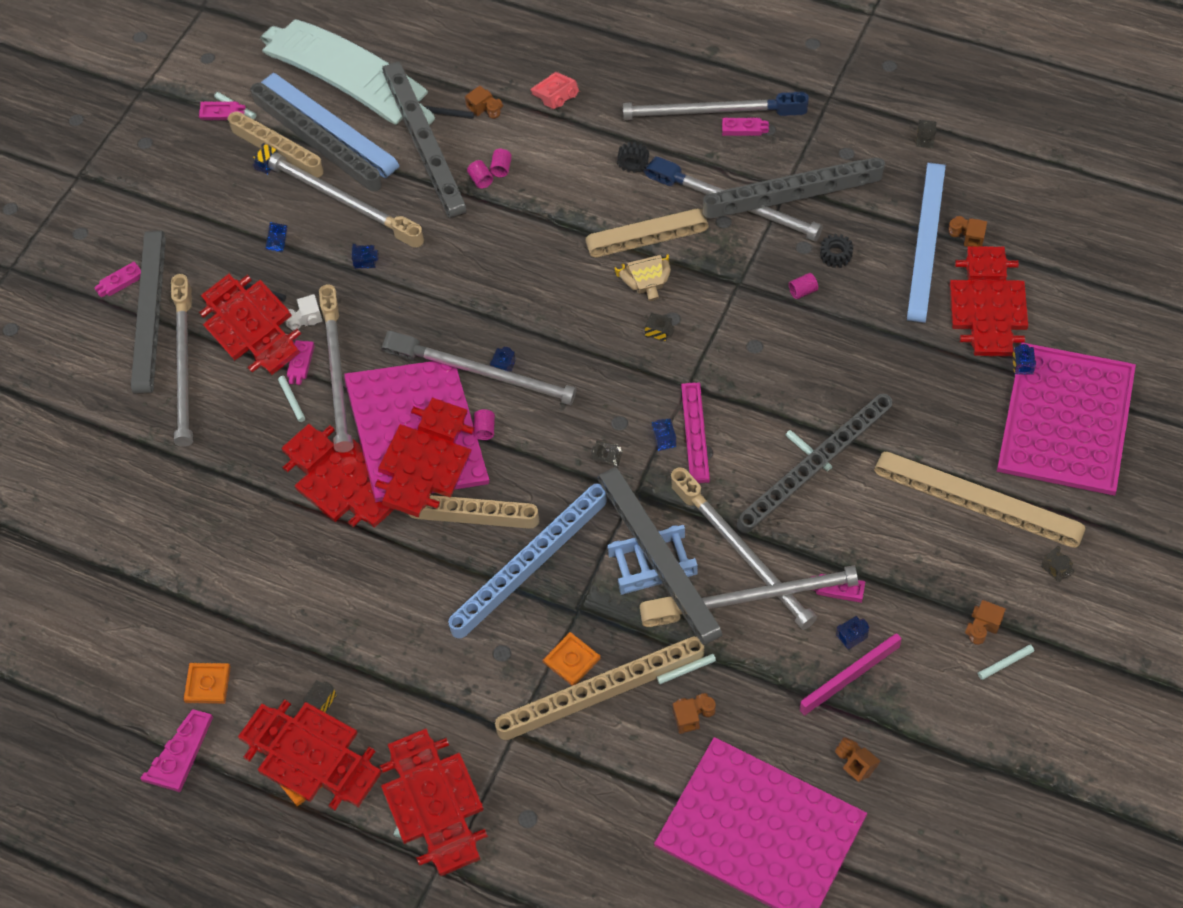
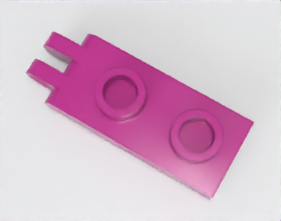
(219, 110)
(744, 127)
(118, 280)
(300, 364)
(842, 591)

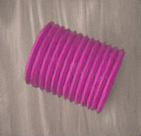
(500, 162)
(480, 174)
(803, 286)
(484, 424)

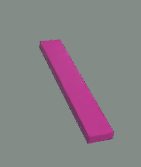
(695, 432)
(850, 674)

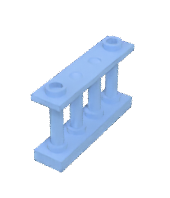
(648, 577)

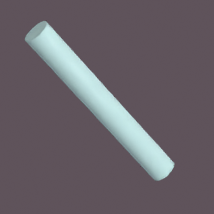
(222, 98)
(291, 398)
(805, 447)
(1005, 662)
(686, 668)

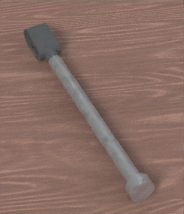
(409, 347)

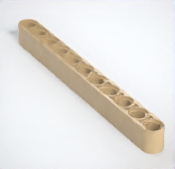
(980, 499)
(594, 695)

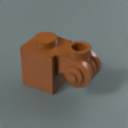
(481, 100)
(972, 229)
(987, 618)
(687, 711)
(860, 761)

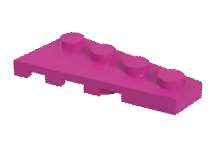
(177, 758)

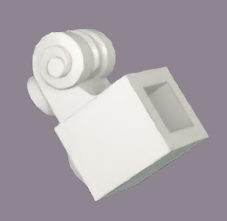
(306, 315)

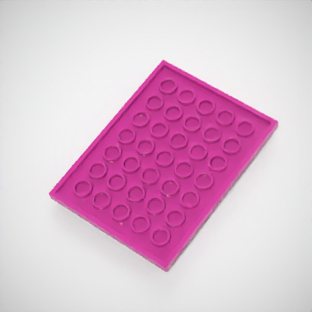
(385, 400)
(1068, 420)
(760, 829)

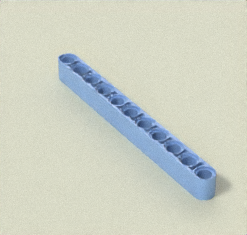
(337, 128)
(926, 243)
(524, 567)

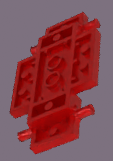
(989, 302)
(249, 322)
(425, 458)
(334, 478)
(309, 753)
(433, 801)

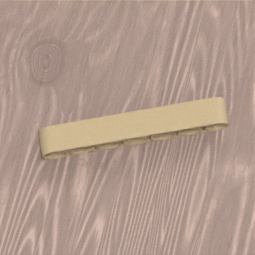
(258, 134)
(646, 233)
(481, 515)

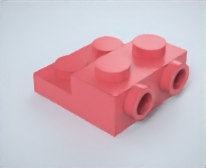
(555, 90)

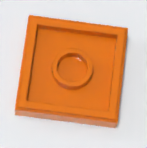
(571, 659)
(207, 683)

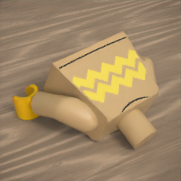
(646, 275)

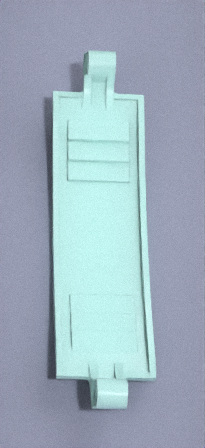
(339, 64)

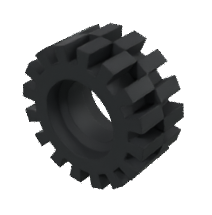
(638, 162)
(836, 242)

